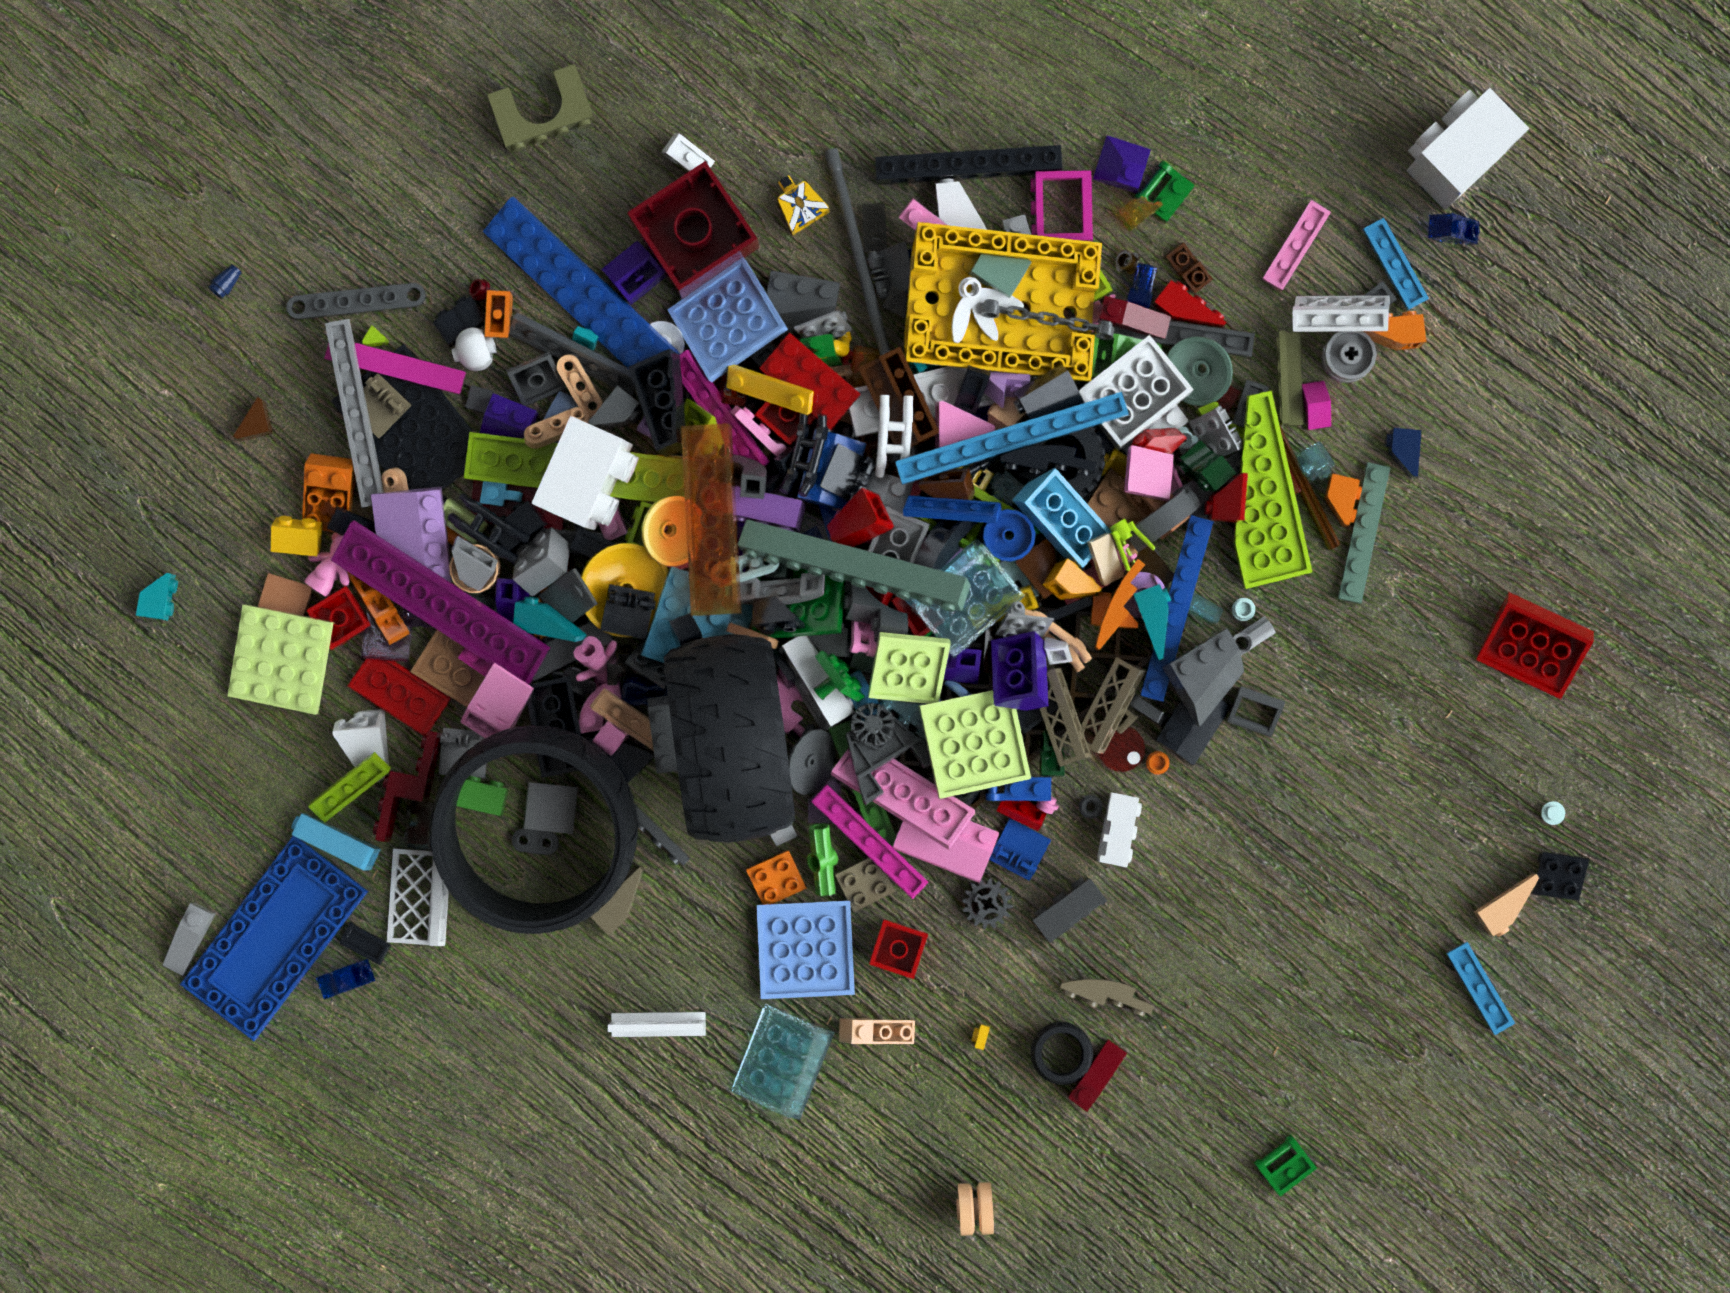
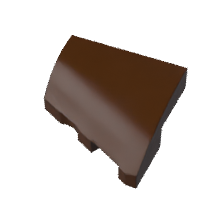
(1038, 565)

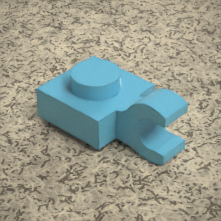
(497, 493)

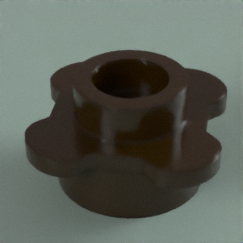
(1122, 259)

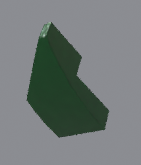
(1048, 761)

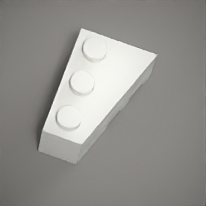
(1119, 830)

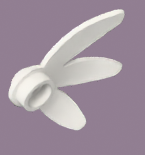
(974, 301)

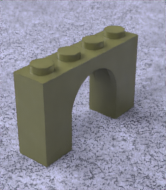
(519, 132)

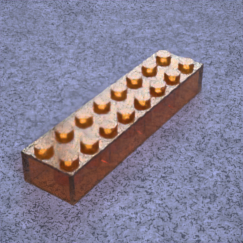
(711, 519)

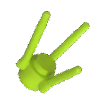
(1122, 531)

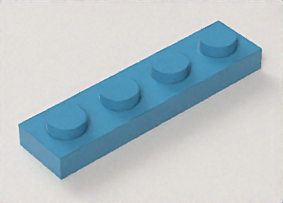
(1395, 264)
(1480, 988)

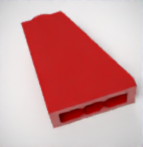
(860, 520)

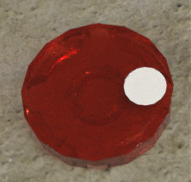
(1124, 751)

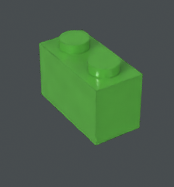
(483, 797)

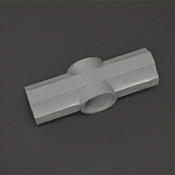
(1256, 633)

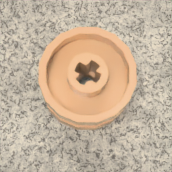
(975, 1208)

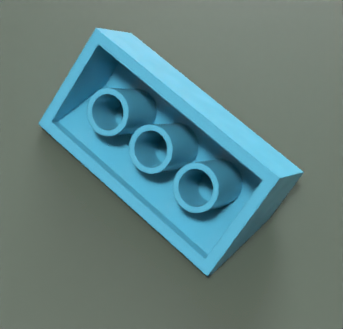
(1061, 515)

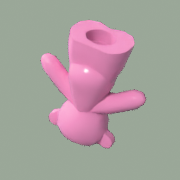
(327, 571)
(592, 655)

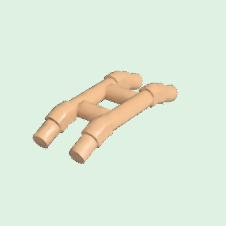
(1076, 645)

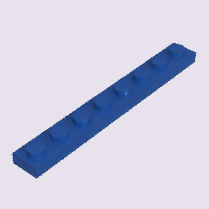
(1181, 595)

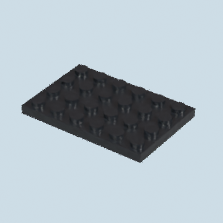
(427, 439)

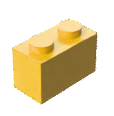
(296, 536)

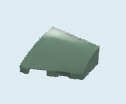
(1000, 272)

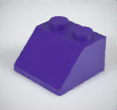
(507, 418)

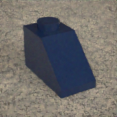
(1405, 449)

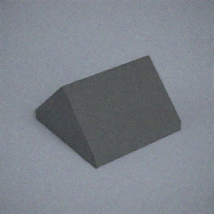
(536, 379)

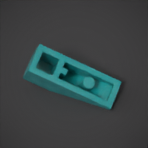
(1155, 611)
(544, 620)

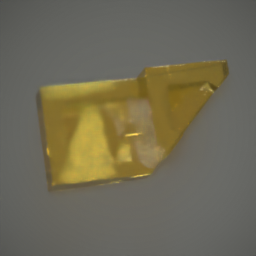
(1136, 212)

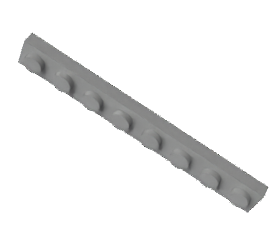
(354, 410)

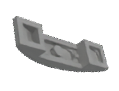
(786, 590)

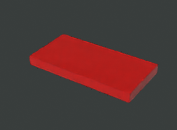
(400, 693)

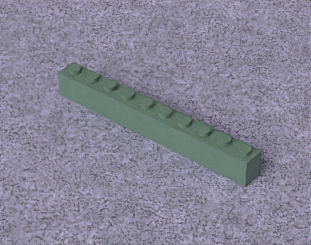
(854, 565)

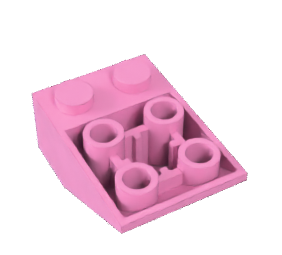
(497, 703)

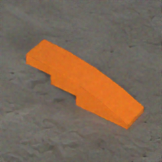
(381, 611)
(1115, 612)

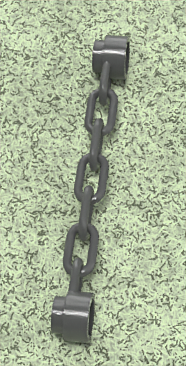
(1102, 331)

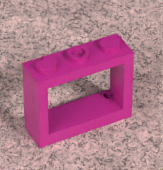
(1036, 186)

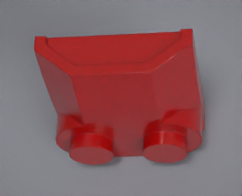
(345, 613)

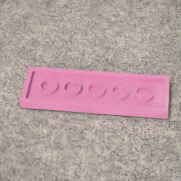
(912, 800)

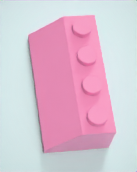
(965, 857)

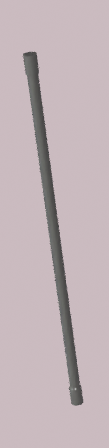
(835, 168)

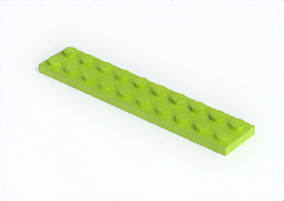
(514, 463)

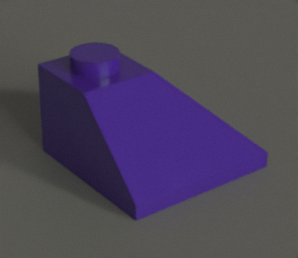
(1121, 164)

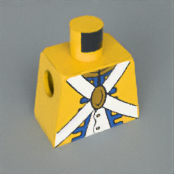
(800, 204)

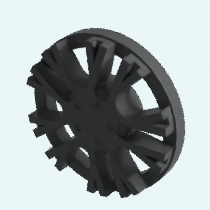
(872, 725)

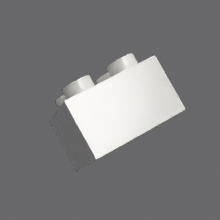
(1475, 139)
(584, 475)

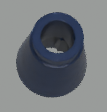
(224, 282)

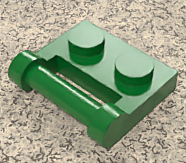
(1172, 194)
(1290, 1171)

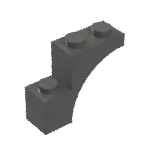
(865, 608)

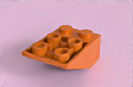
(1403, 332)
(327, 484)

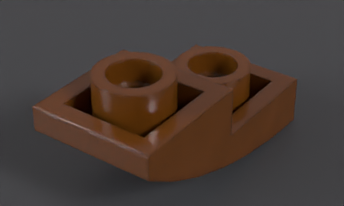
(1188, 268)

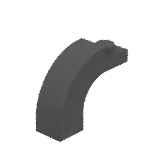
(749, 477)
(1165, 517)

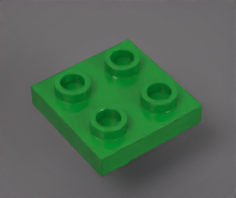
(837, 678)

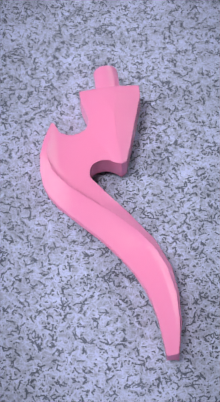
(790, 718)

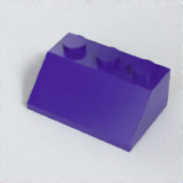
(1019, 672)

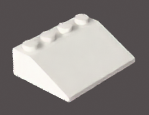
(1148, 385)

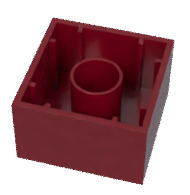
(693, 229)

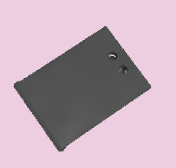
(569, 596)

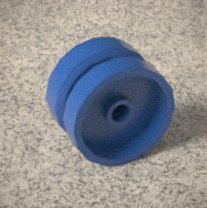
(1016, 547)

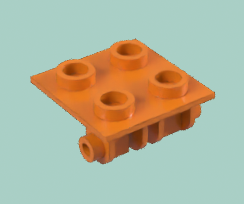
(776, 878)

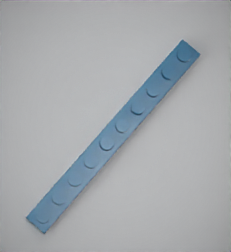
(1011, 438)

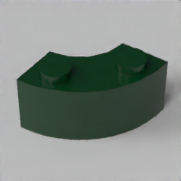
(1204, 467)

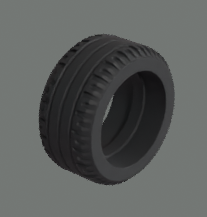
(1061, 1078)

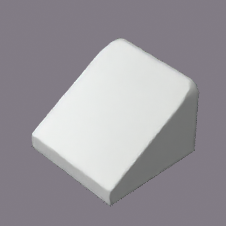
(1057, 651)

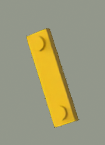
(770, 389)

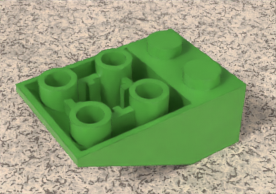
(1109, 351)

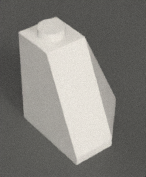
(363, 736)

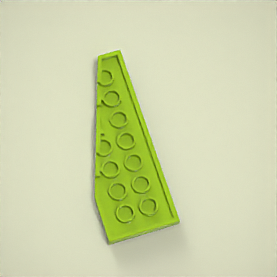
(1271, 537)

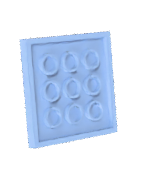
(727, 319)
(805, 949)

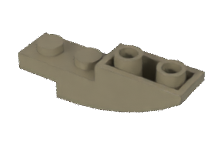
(1097, 990)

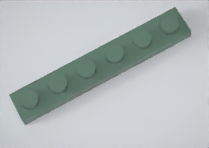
(1363, 533)

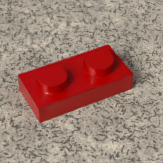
(1023, 812)

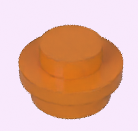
(1157, 762)

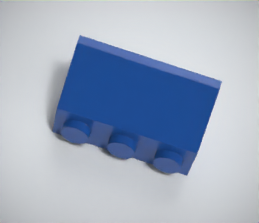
(817, 494)

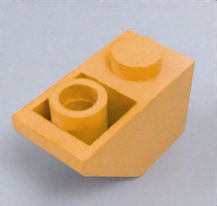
(1070, 582)

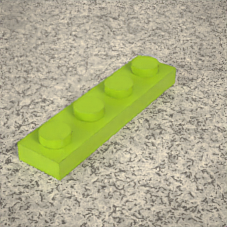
(349, 787)

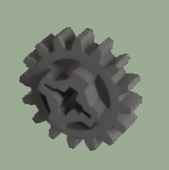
(993, 892)

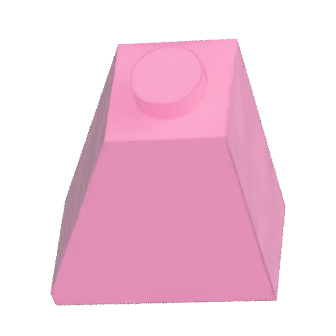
(957, 425)

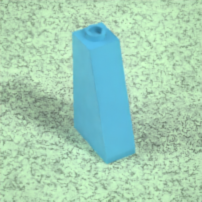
(335, 841)

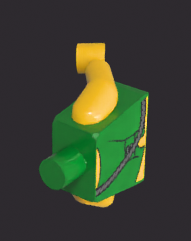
(828, 348)

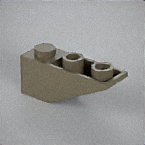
(619, 906)

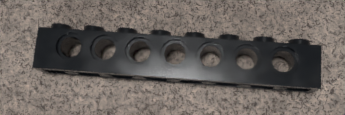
(967, 164)

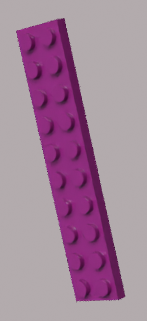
(439, 602)

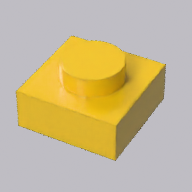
(980, 1036)

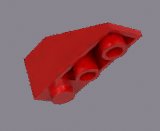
(1184, 307)

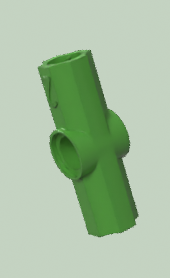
(822, 859)

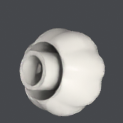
(474, 349)

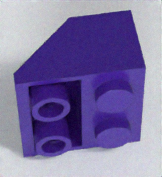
(634, 272)

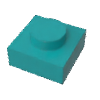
(585, 337)

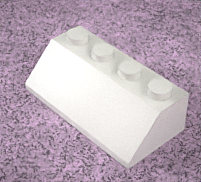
(809, 673)

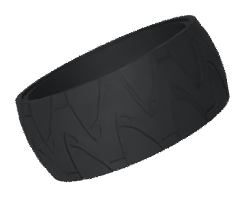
(490, 904)

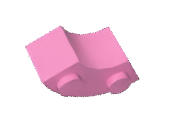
(589, 719)

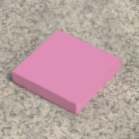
(1148, 473)

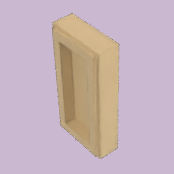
(1105, 559)

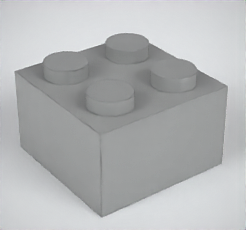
(541, 561)

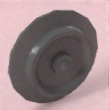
(811, 761)

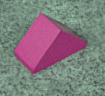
(1316, 405)

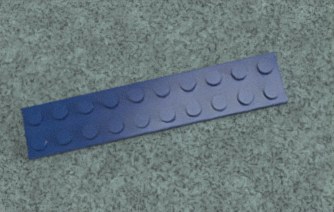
(574, 285)

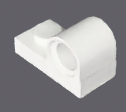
(685, 153)

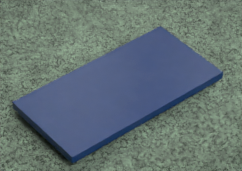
(274, 937)

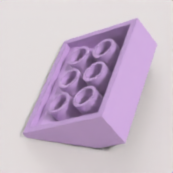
(415, 525)

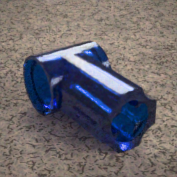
(1142, 286)

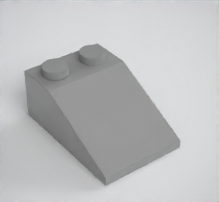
(890, 490)
(903, 539)

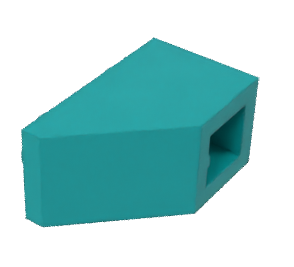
(156, 599)

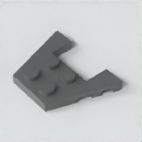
(869, 759)

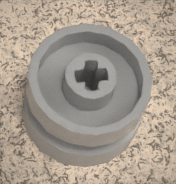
(1361, 349)

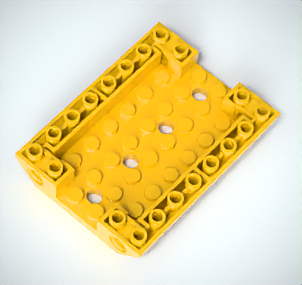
(1059, 277)

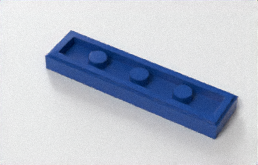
(952, 509)

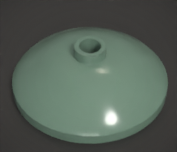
(1207, 384)

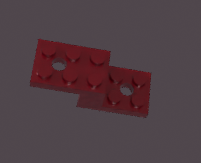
(407, 786)

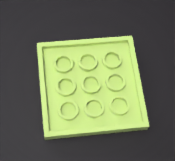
(280, 659)
(973, 744)

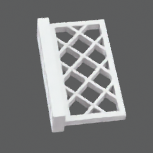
(1340, 313)
(438, 902)
(658, 1024)

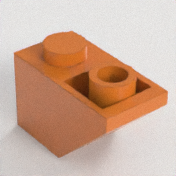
(1341, 496)

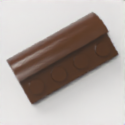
(893, 377)

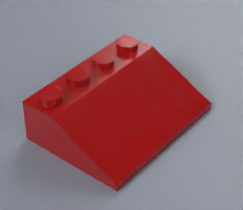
(1535, 645)

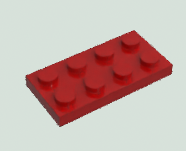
(801, 367)

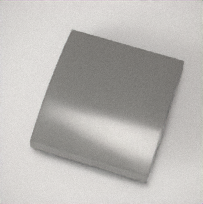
(550, 808)

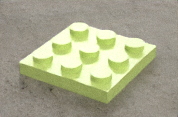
(909, 668)

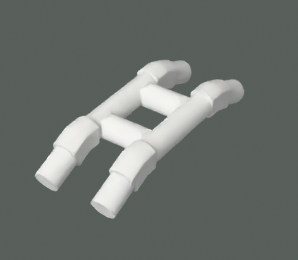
(886, 425)

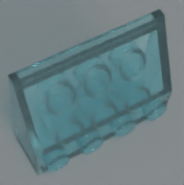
(986, 602)
(782, 1062)

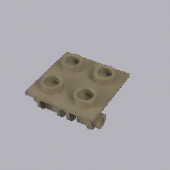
(383, 404)
(864, 884)

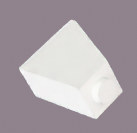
(955, 206)

